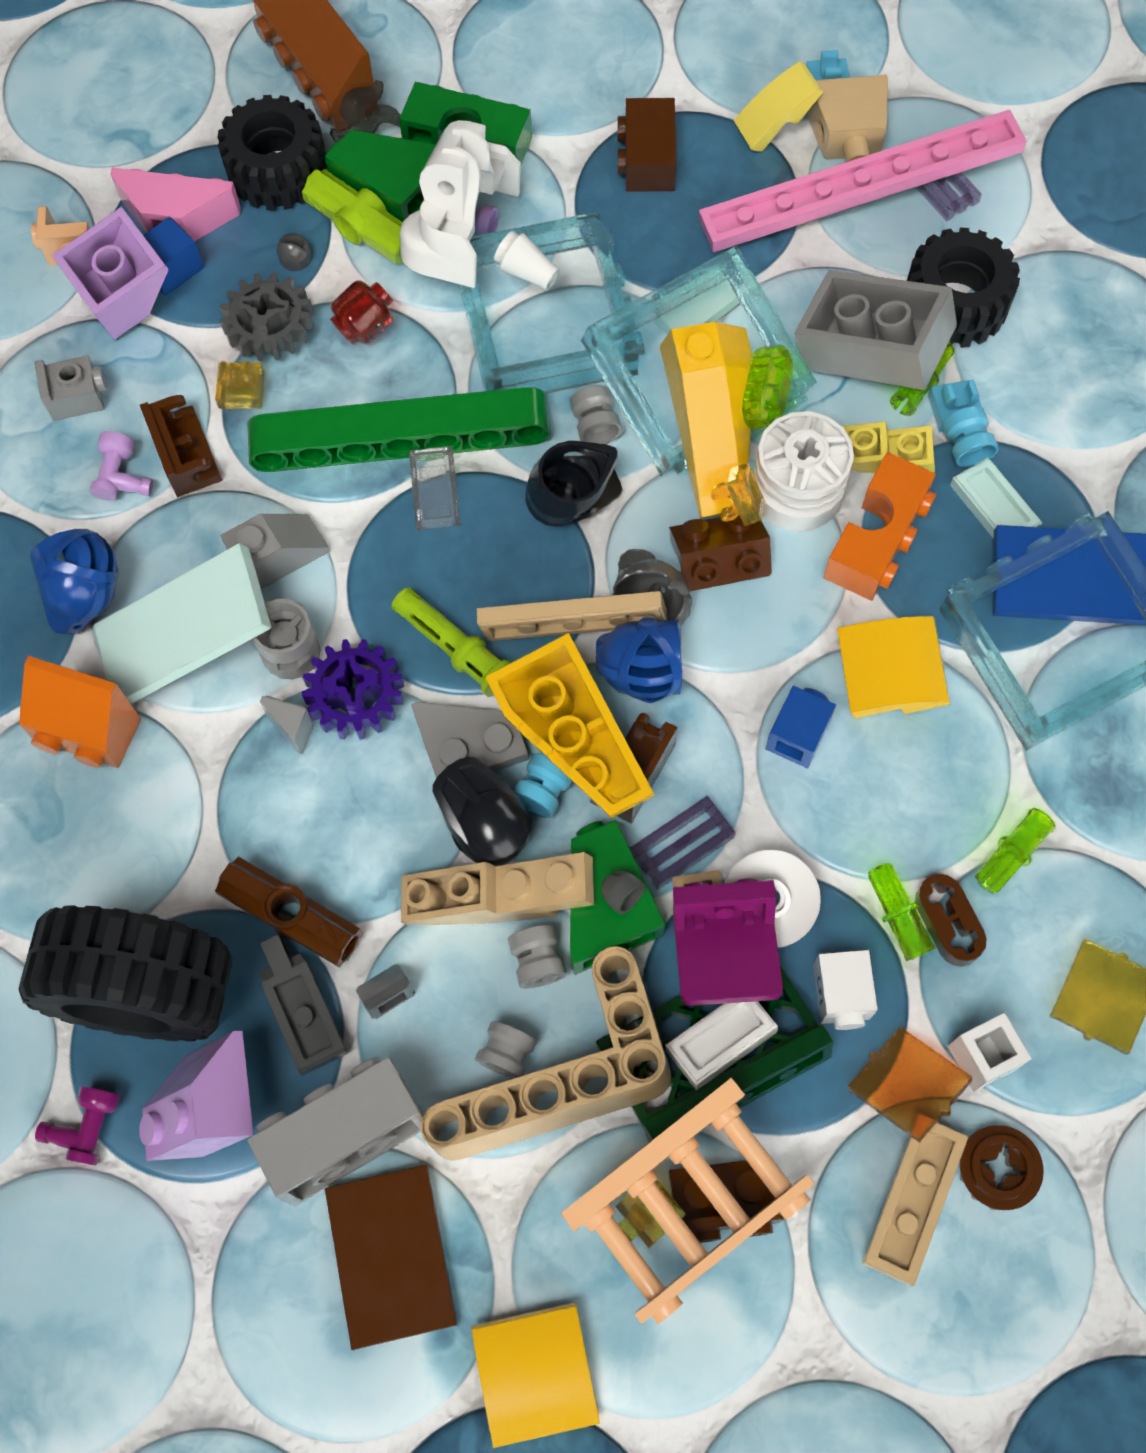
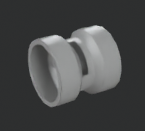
(594, 411)
(537, 956)

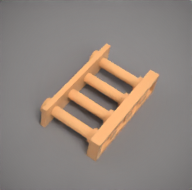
(639, 1180)

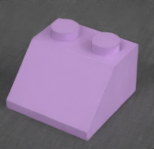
(114, 272)
(200, 1103)

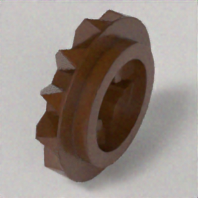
(1019, 1154)

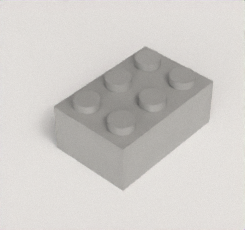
(877, 328)
(336, 1131)

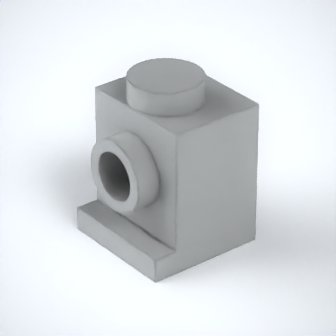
(71, 387)

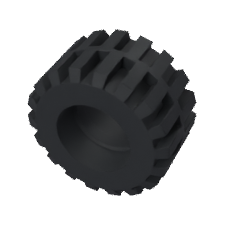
(265, 128)
(978, 264)

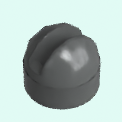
(294, 252)
(622, 891)

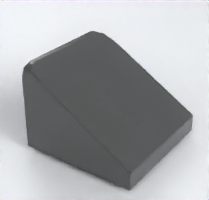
(385, 991)

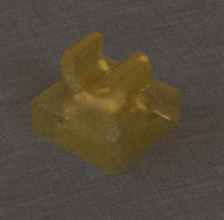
(239, 385)
(744, 494)
(639, 1220)

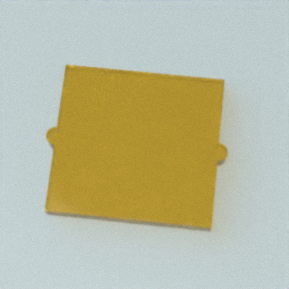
(1103, 997)

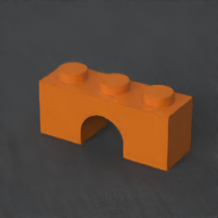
(866, 557)

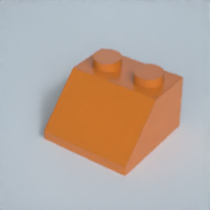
(76, 714)

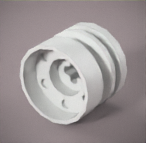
(803, 470)

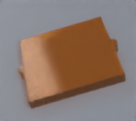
(910, 1084)

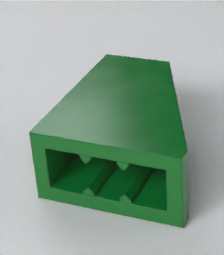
(384, 166)
(598, 925)

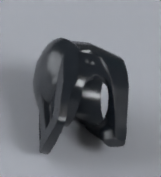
(572, 487)
(482, 812)

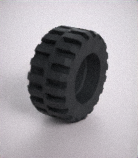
(126, 973)

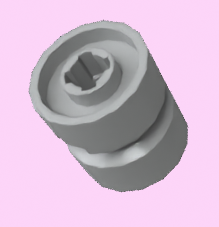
(289, 642)

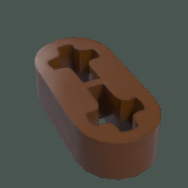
(960, 914)

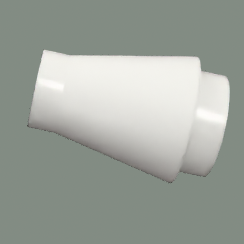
(525, 260)

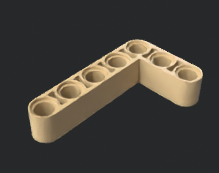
(566, 1078)

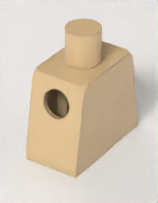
(850, 116)

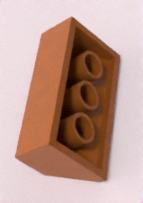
(318, 51)

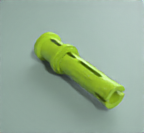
(466, 652)

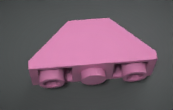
(192, 202)

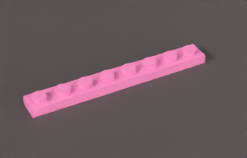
(861, 180)

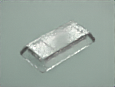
(434, 488)

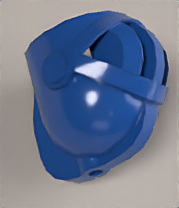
(80, 585)
(642, 659)

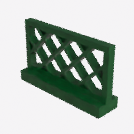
(754, 1076)

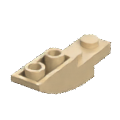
(497, 893)

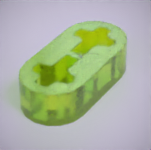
(767, 386)

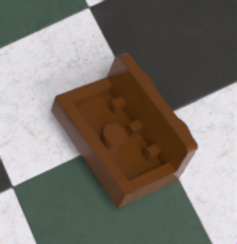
(721, 551)

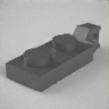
(299, 1008)

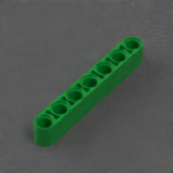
(395, 427)

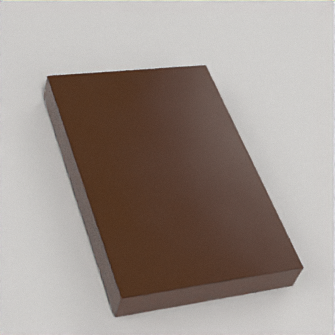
(390, 1257)

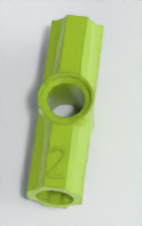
(355, 214)

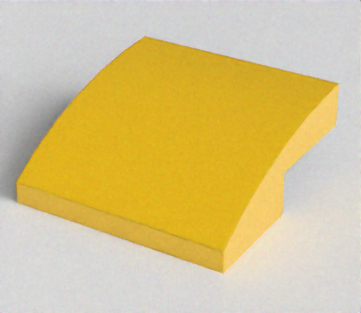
(893, 666)
(534, 1375)

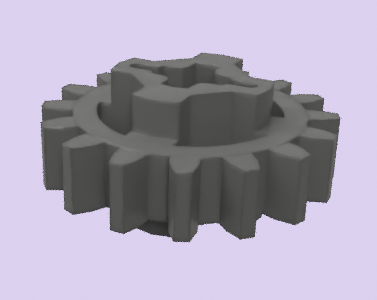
(267, 316)

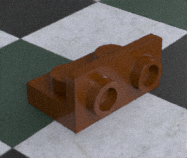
(700, 1213)

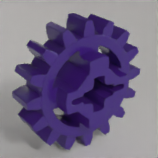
(332, 686)

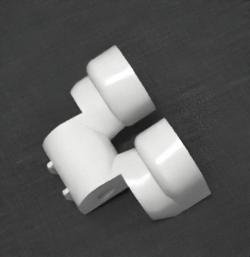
(439, 234)

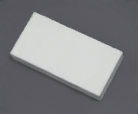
(720, 1040)

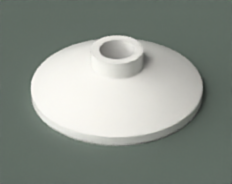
(797, 889)

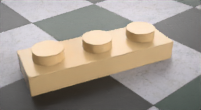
(914, 1204)

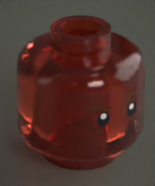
(362, 312)

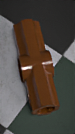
(265, 896)

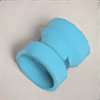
(970, 436)
(542, 786)

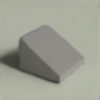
(290, 719)

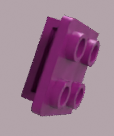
(727, 942)

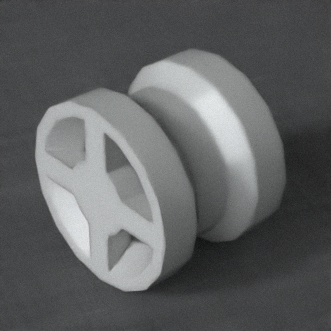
(505, 1050)

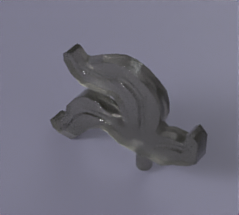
(353, 111)

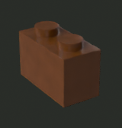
(649, 144)

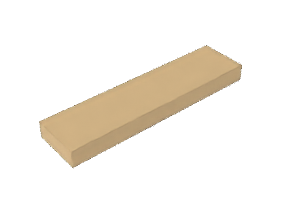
(568, 616)

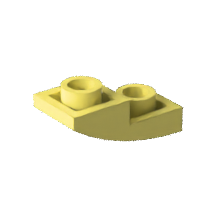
(779, 102)
(873, 440)

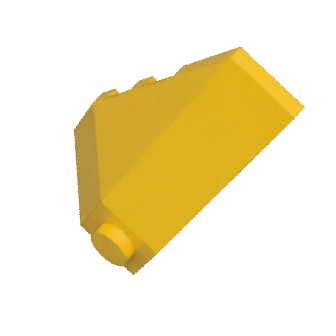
(707, 384)
(567, 719)

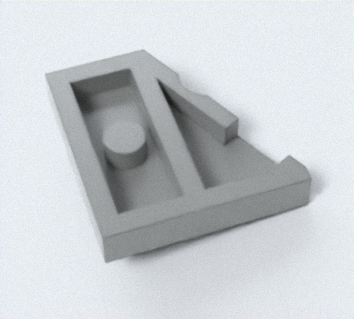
(466, 731)

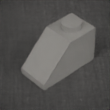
(278, 544)

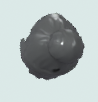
(643, 573)

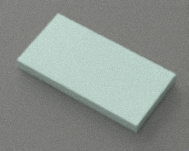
(183, 624)

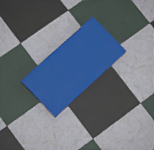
(1067, 588)

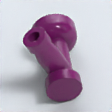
(81, 1141)

